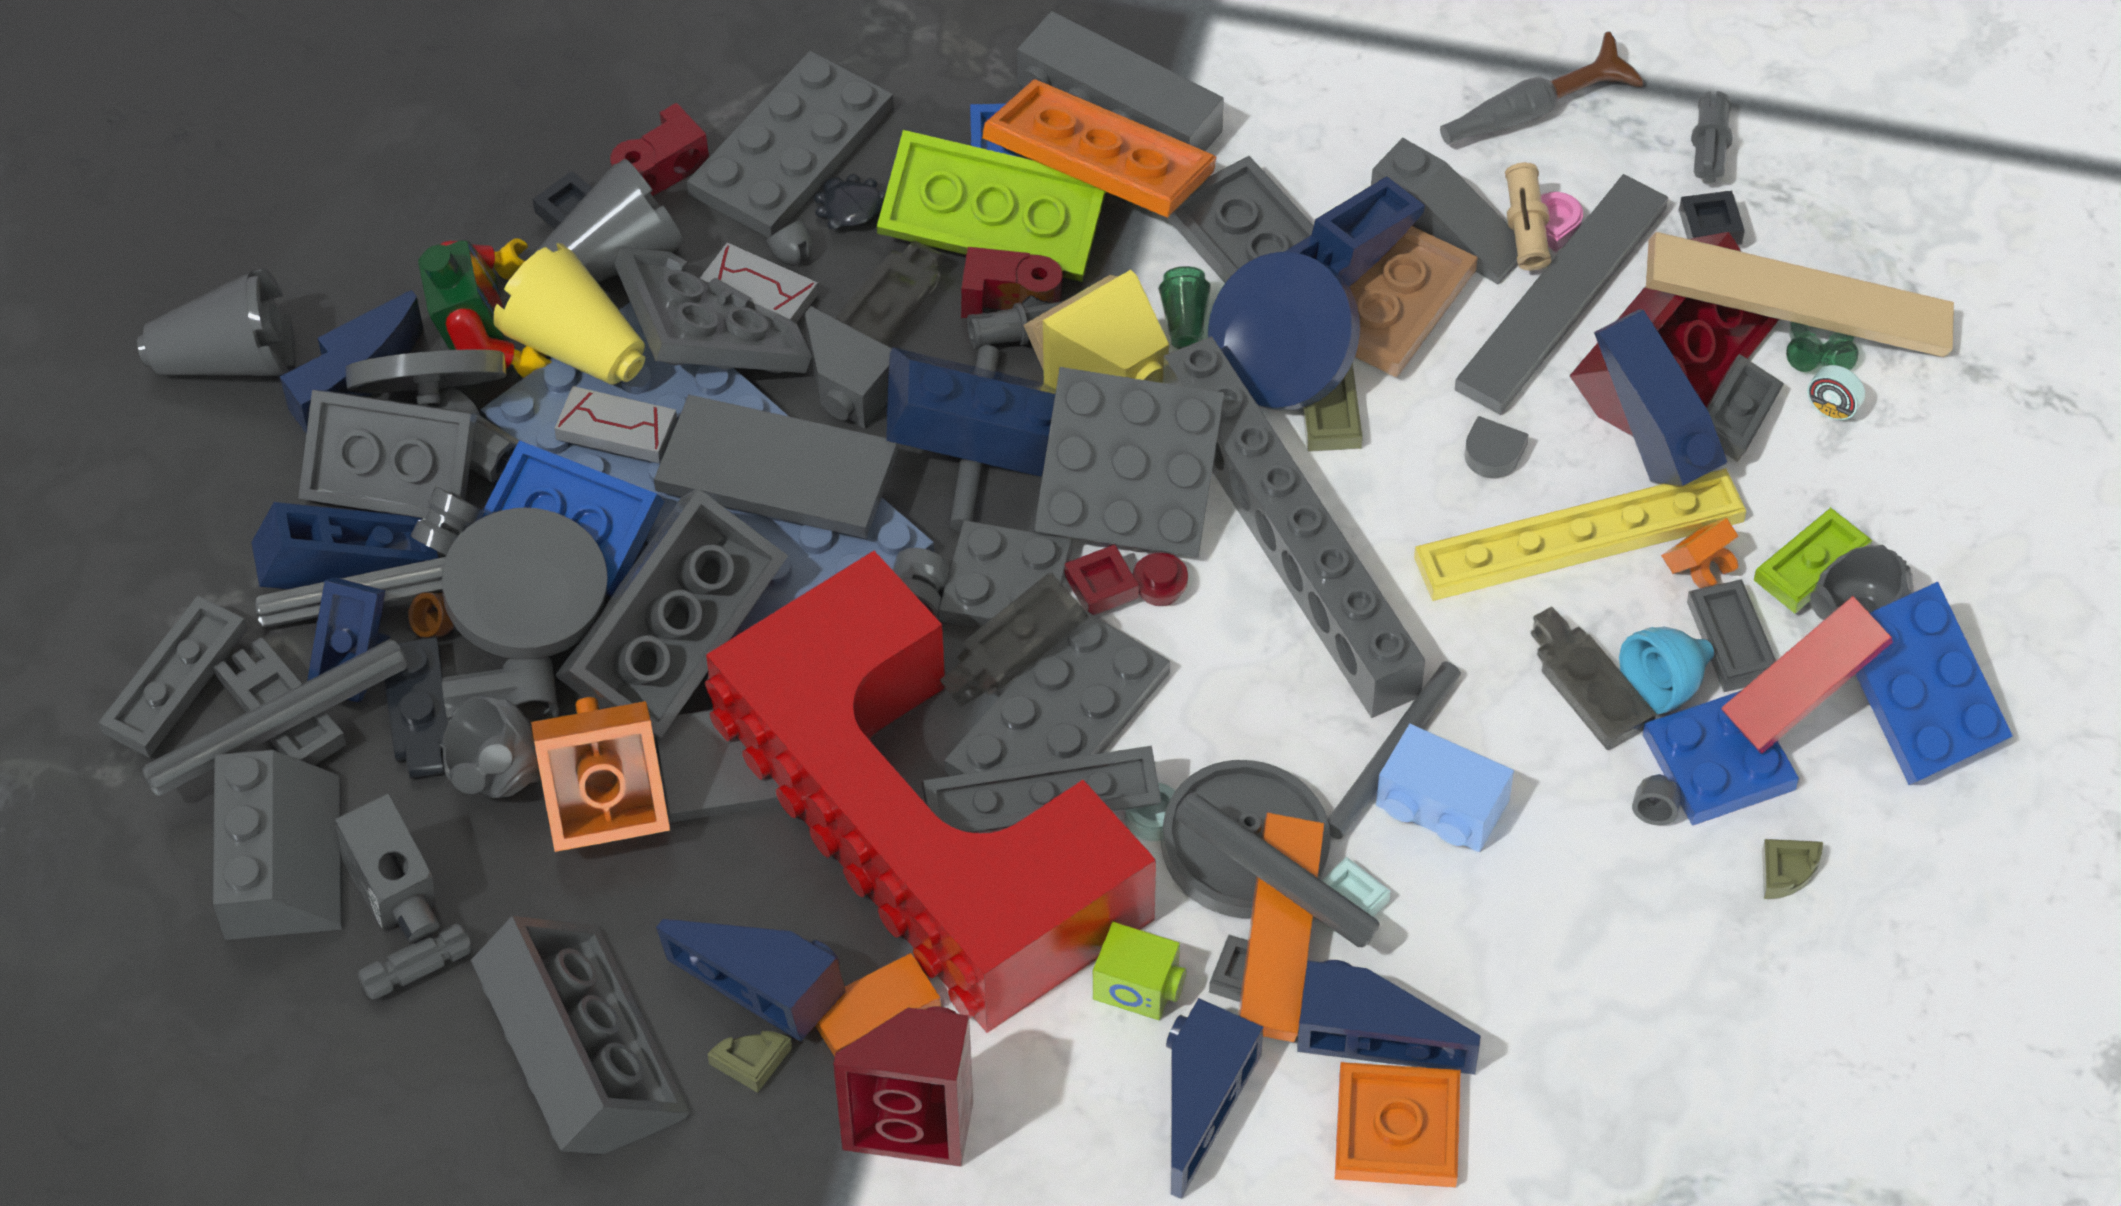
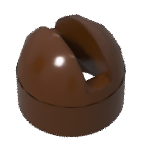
(426, 621)

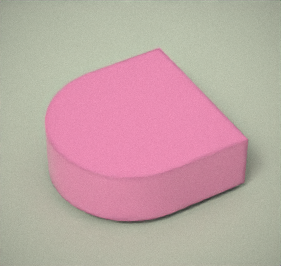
(1564, 218)

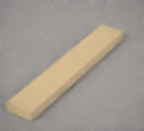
(1799, 294)

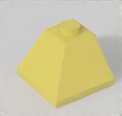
(1106, 334)

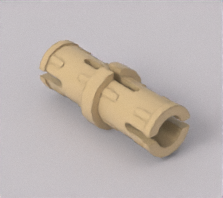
(1524, 198)

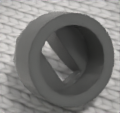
(791, 243)
(1665, 805)

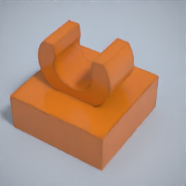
(1702, 548)

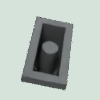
(847, 368)

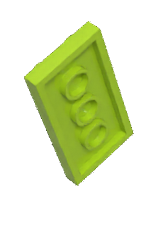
(989, 200)

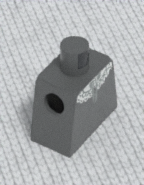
(388, 868)

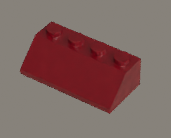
(1697, 333)

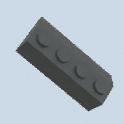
(673, 610)
(577, 1034)

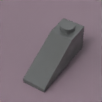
(1451, 208)

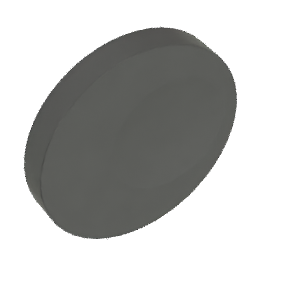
(425, 372)
(524, 583)
(1245, 793)

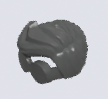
(1867, 573)
(490, 748)

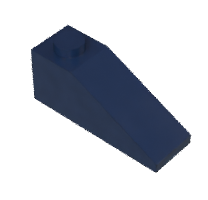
(1659, 402)
(314, 543)
(760, 969)
(1370, 1019)
(1209, 1068)

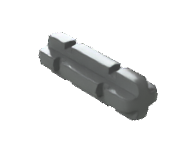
(415, 961)

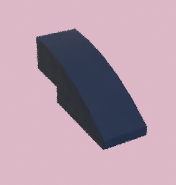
(1361, 229)
(376, 334)

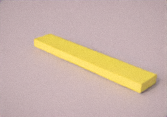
(1576, 535)

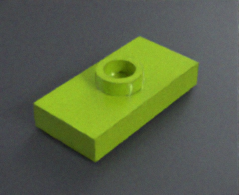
(1796, 567)

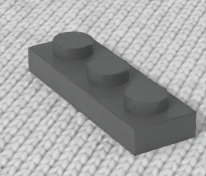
(172, 676)

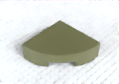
(1788, 865)
(750, 1057)

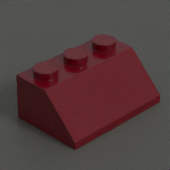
(908, 1087)

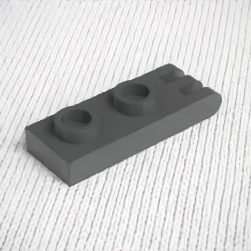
(268, 679)

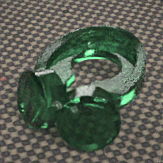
(1808, 352)

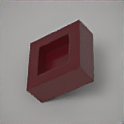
(1101, 580)

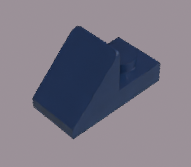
(346, 625)

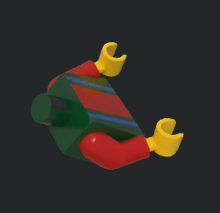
(464, 294)

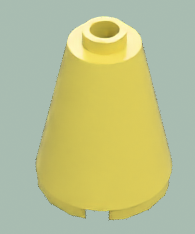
(569, 317)

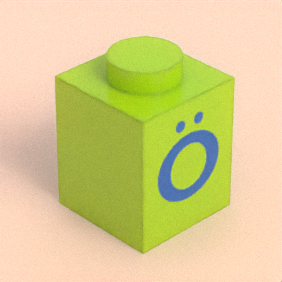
(1138, 971)

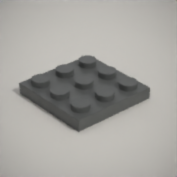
(1129, 462)

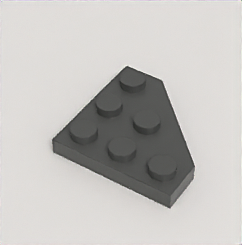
(705, 321)

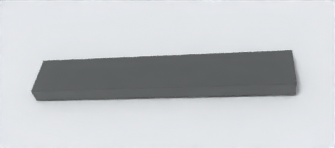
(1561, 294)

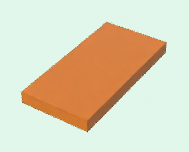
(1100, 147)

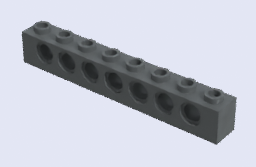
(1302, 539)

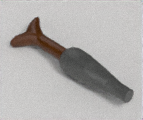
(1538, 95)

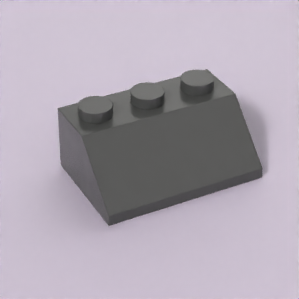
(275, 846)

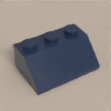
(968, 412)

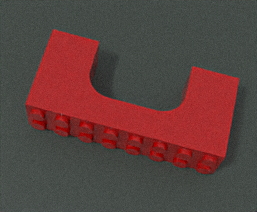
(983, 911)

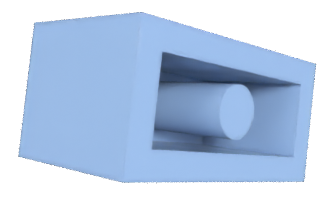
(1444, 788)

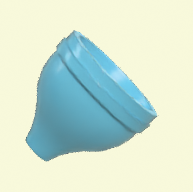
(1664, 665)

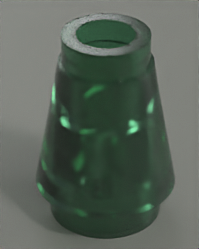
(1185, 304)

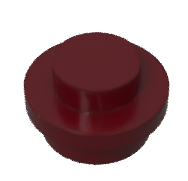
(1161, 578)

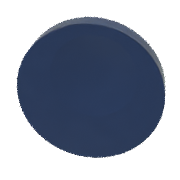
(1286, 329)

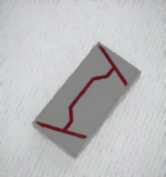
(766, 283)
(616, 424)

